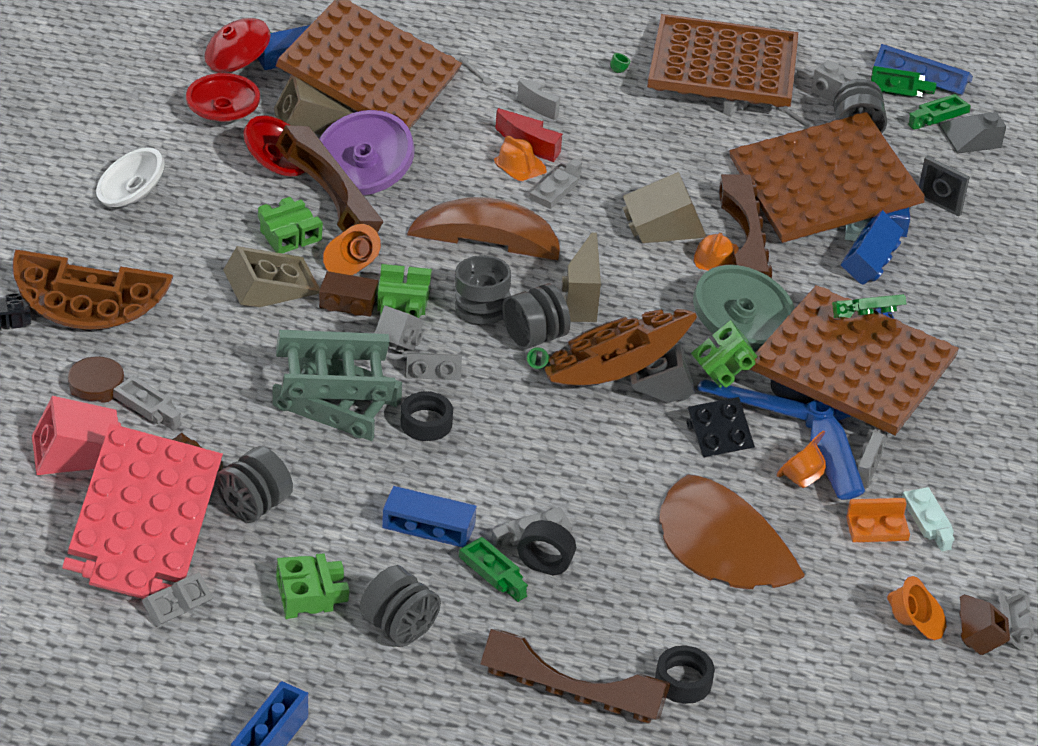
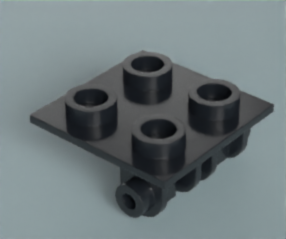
(16, 306)
(720, 427)

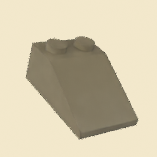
(268, 277)
(583, 282)

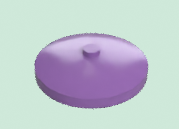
(371, 148)

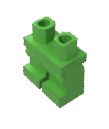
(289, 223)
(405, 297)
(729, 358)
(308, 586)

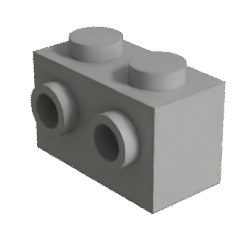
(829, 77)
(402, 328)

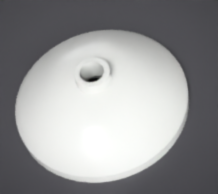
(130, 177)

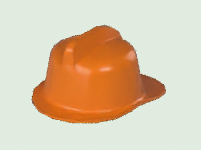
(519, 160)
(352, 250)
(715, 251)
(806, 465)
(917, 607)

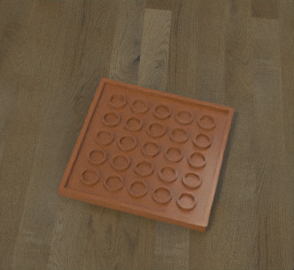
(724, 60)
(369, 63)
(826, 177)
(854, 364)

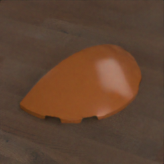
(490, 222)
(86, 295)
(618, 348)
(724, 536)

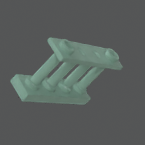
(334, 345)
(332, 415)

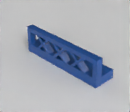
(945, 76)

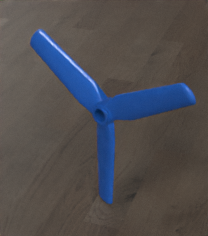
(819, 417)

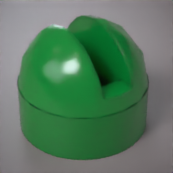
(619, 62)
(532, 358)

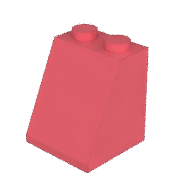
(70, 435)

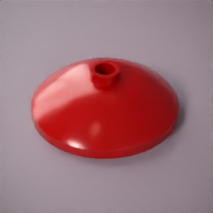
(237, 45)
(223, 97)
(261, 139)

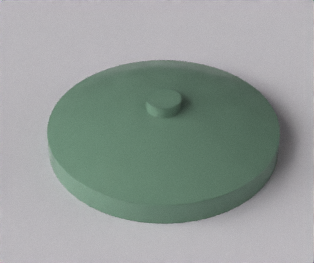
(746, 298)

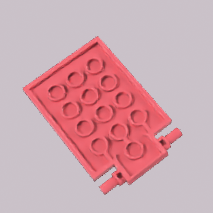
(142, 512)

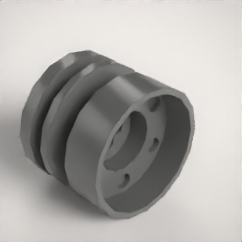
(860, 97)
(481, 289)
(536, 316)
(254, 484)
(400, 605)

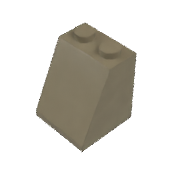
(307, 106)
(663, 212)

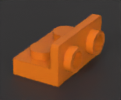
(877, 520)

